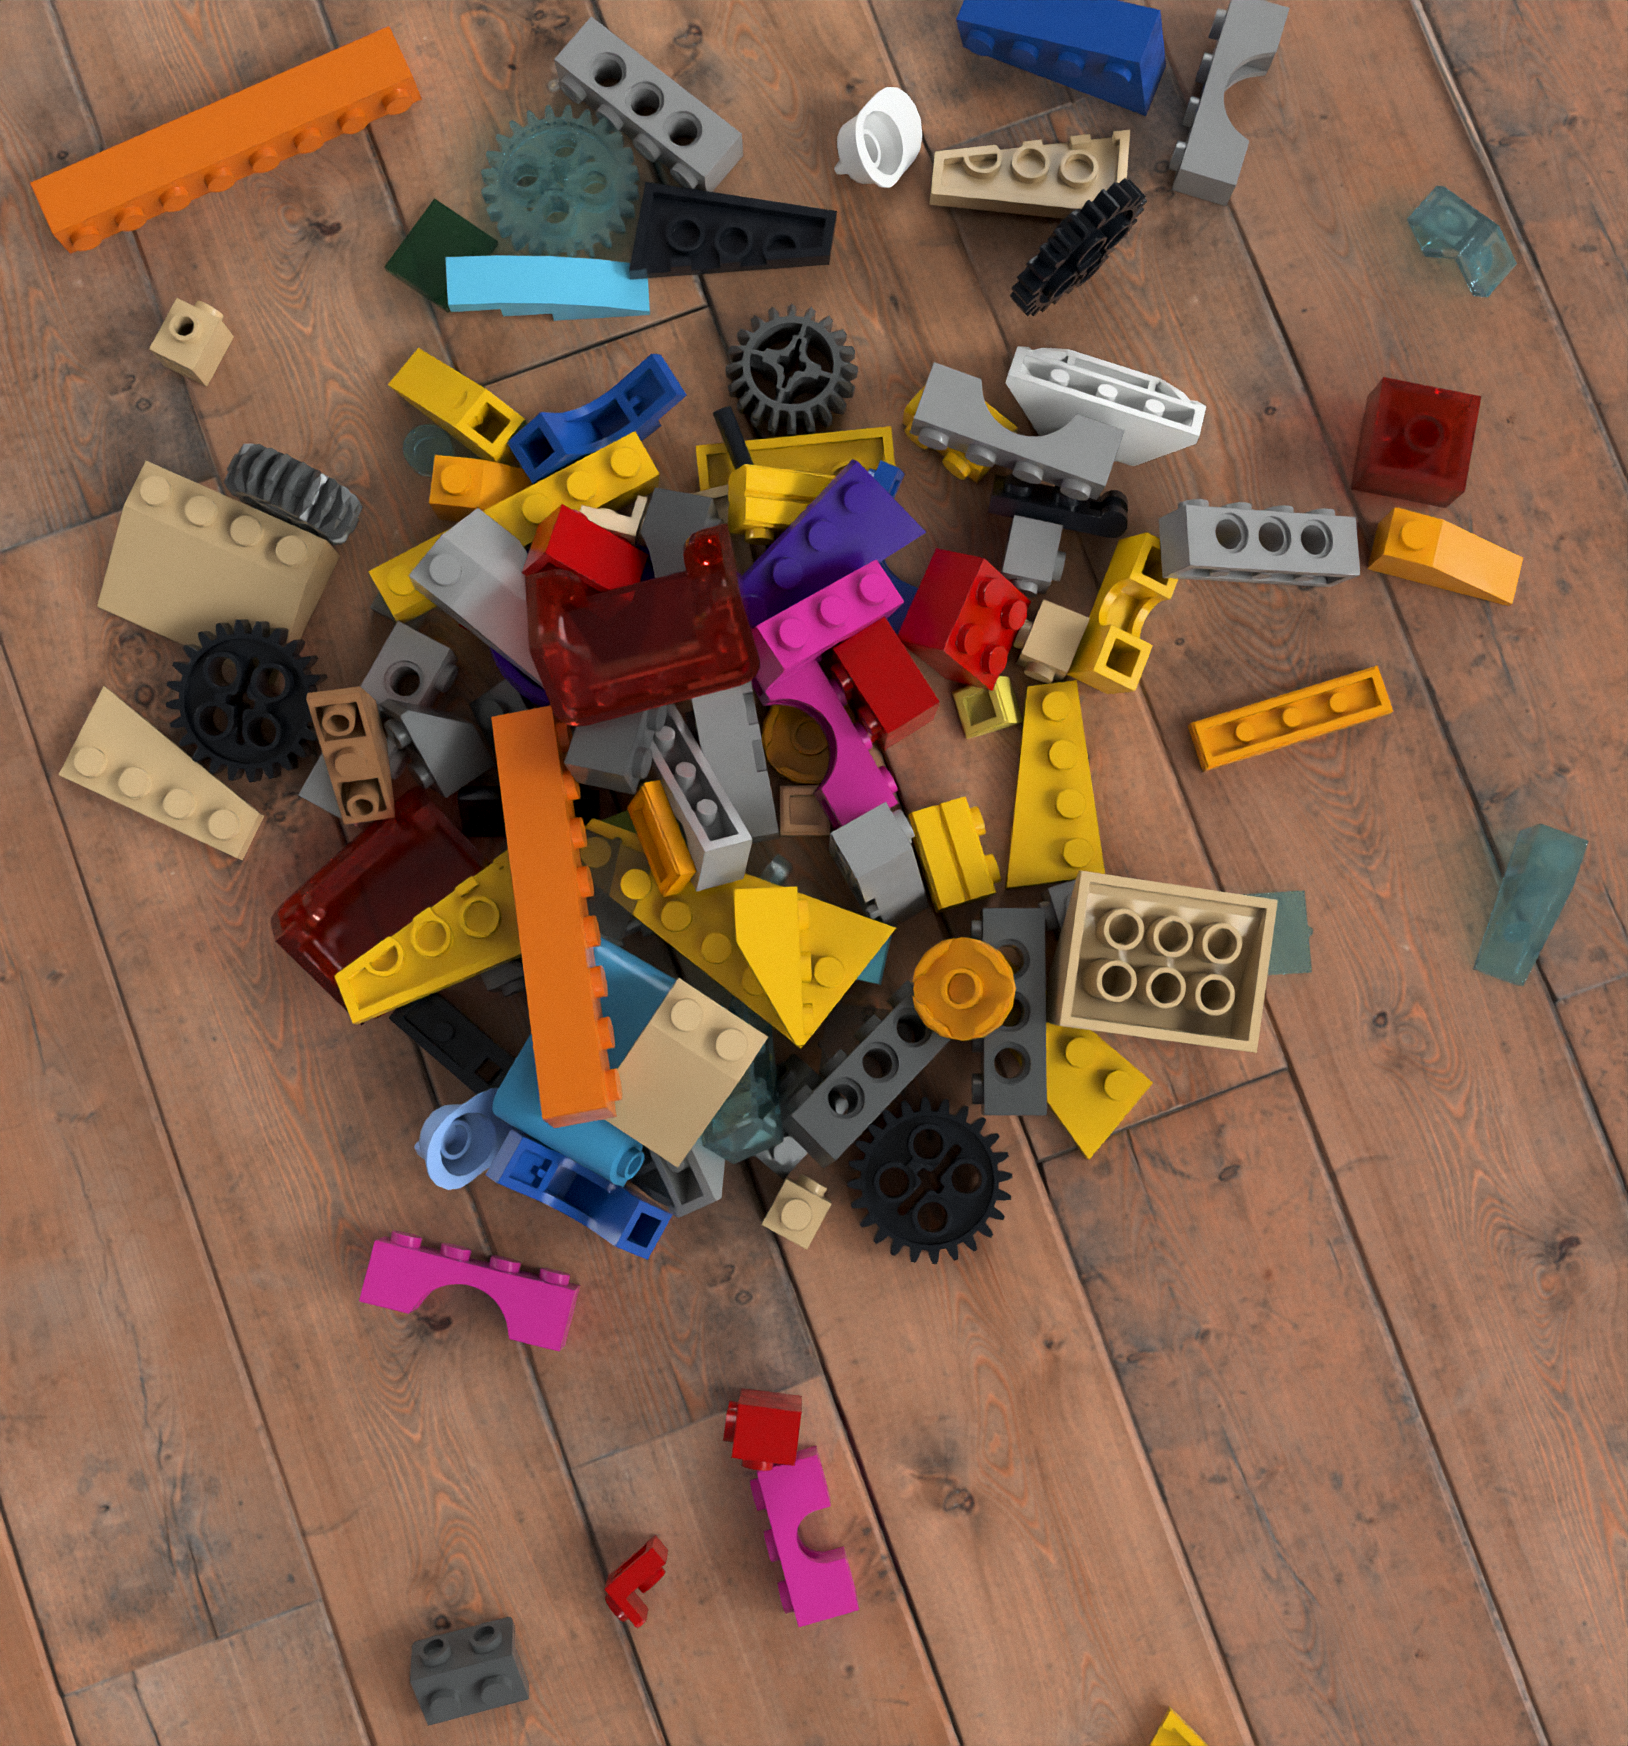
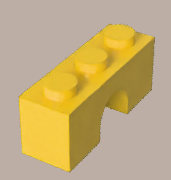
(1111, 647)

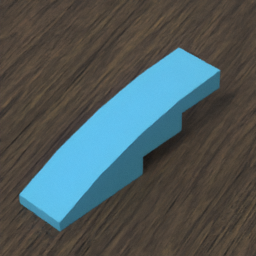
(545, 285)

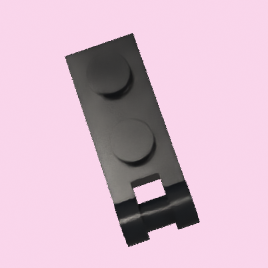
(1046, 503)
(453, 1040)

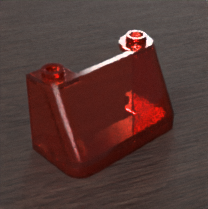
(643, 640)
(375, 887)

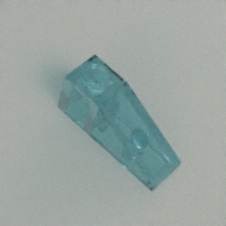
(1529, 901)
(752, 1113)

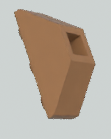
(354, 752)

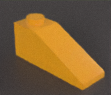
(468, 483)
(1444, 557)

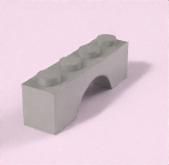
(1214, 150)
(956, 417)

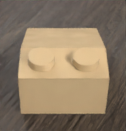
(682, 1071)

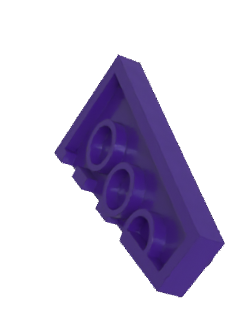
(830, 539)

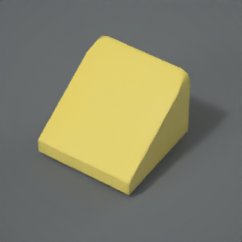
(987, 710)

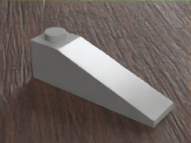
(480, 584)

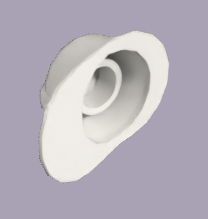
(880, 139)

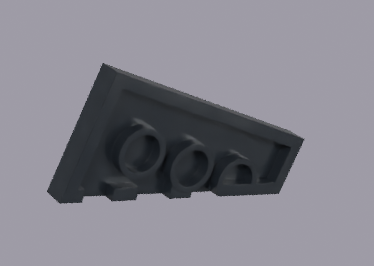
(719, 233)

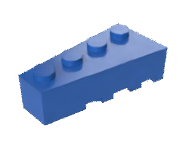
(1087, 45)

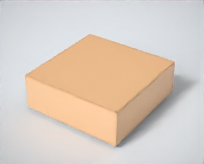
(802, 813)

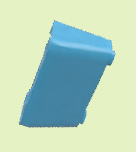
(632, 999)

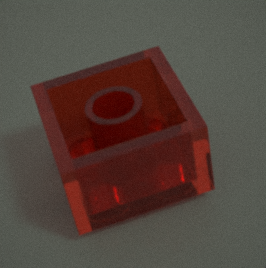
(1416, 442)

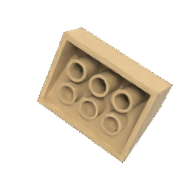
(206, 560)
(1162, 962)

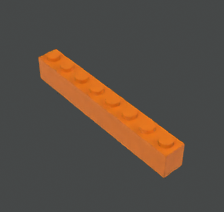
(226, 141)
(554, 919)

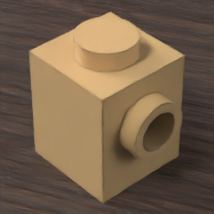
(192, 340)
(1050, 642)
(798, 1210)

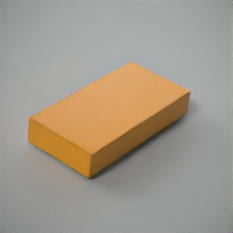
(661, 838)

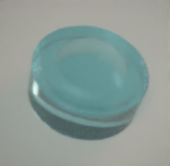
(422, 446)
(777, 870)

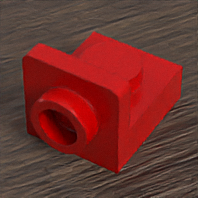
(639, 1571)

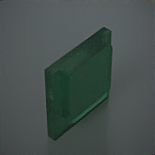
(423, 253)

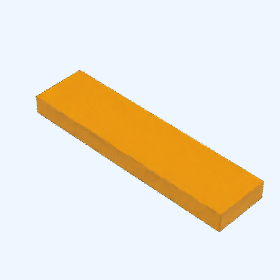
(1290, 718)

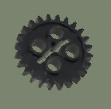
(1078, 247)
(205, 690)
(963, 1210)

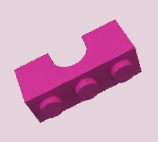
(821, 621)
(815, 1582)

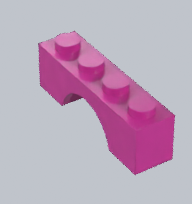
(852, 777)
(533, 1305)

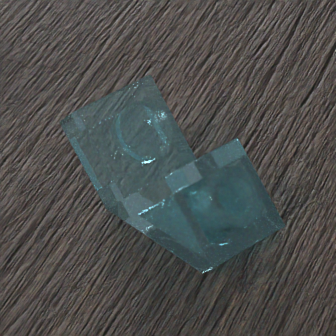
(1458, 231)

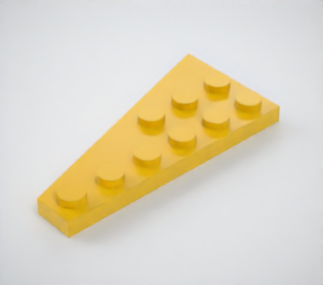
(705, 933)

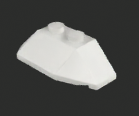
(1062, 382)

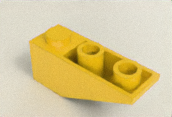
(459, 406)
(770, 943)

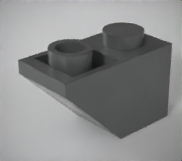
(441, 745)

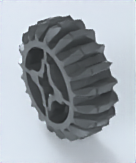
(775, 363)
(293, 492)

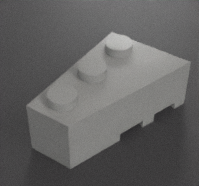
(734, 749)
(880, 865)

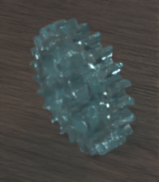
(532, 154)

